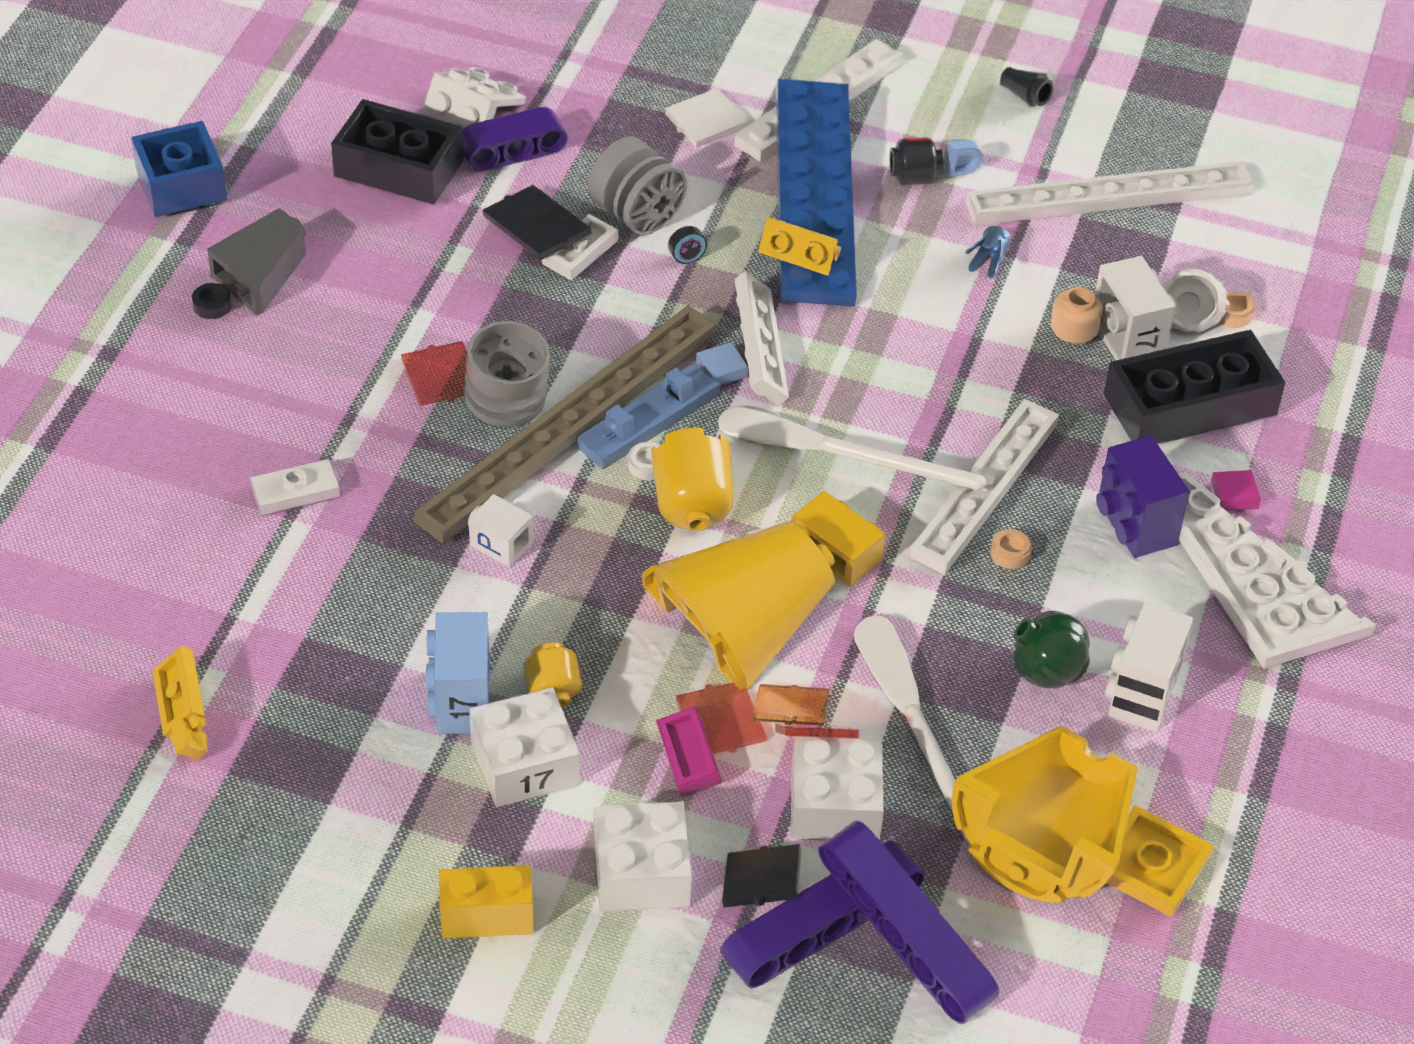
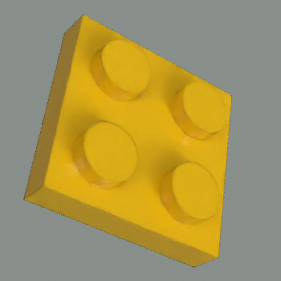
(1158, 861)

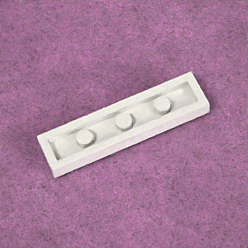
(761, 339)

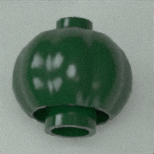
(1051, 649)

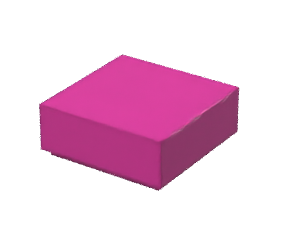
(1236, 490)

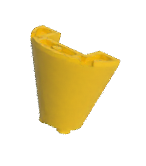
(746, 594)
(1047, 816)

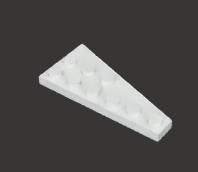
(1262, 586)

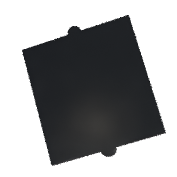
(762, 875)

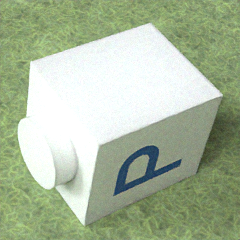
(500, 530)

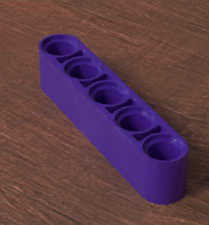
(909, 922)
(800, 927)

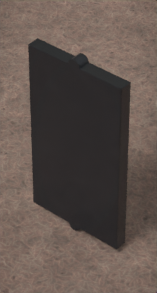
(537, 222)

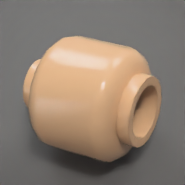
(1076, 315)

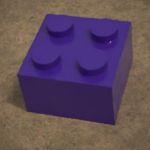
(1142, 496)

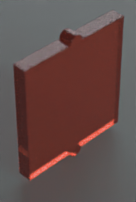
(437, 372)
(725, 716)
(804, 730)

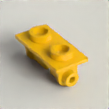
(798, 246)

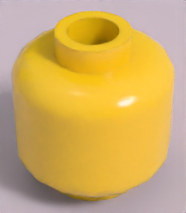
(553, 667)

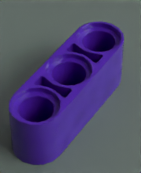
(513, 139)

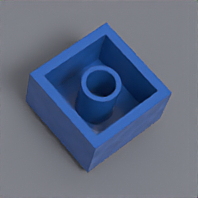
(179, 168)

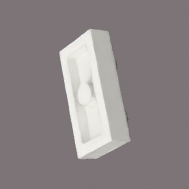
(584, 252)

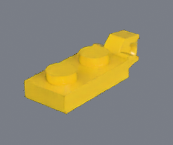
(181, 703)

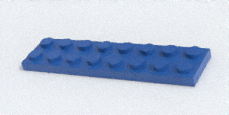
(816, 185)

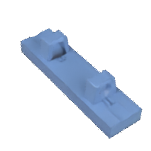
(648, 415)

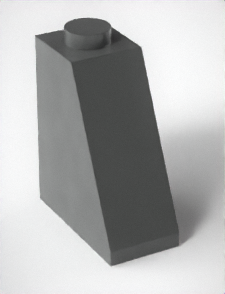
(258, 258)

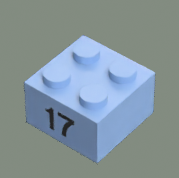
(458, 670)

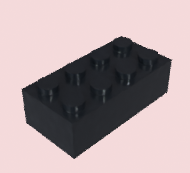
(1194, 387)

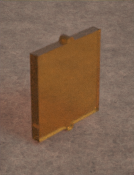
(791, 704)

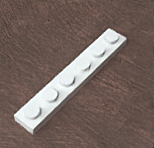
(857, 71)
(968, 508)

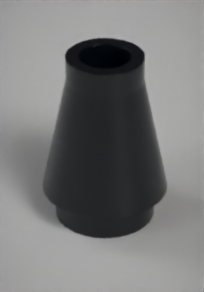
(1029, 86)

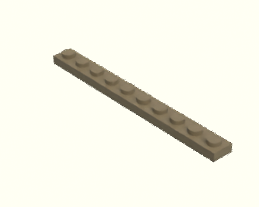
(563, 423)

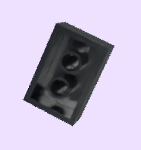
(397, 151)

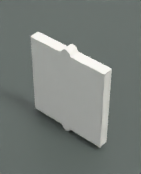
(706, 117)

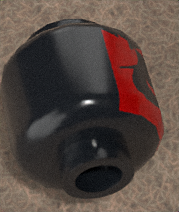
(915, 160)

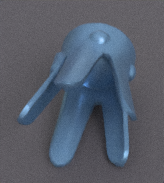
(994, 244)

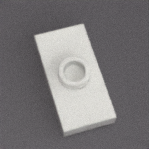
(295, 487)

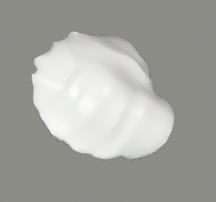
(1198, 300)

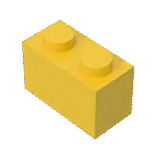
(848, 536)
(486, 901)

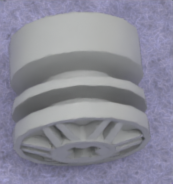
(637, 185)
(506, 373)

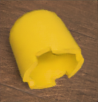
(693, 479)

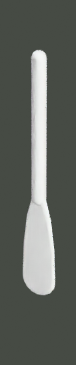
(777, 431)
(891, 668)

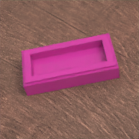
(688, 751)

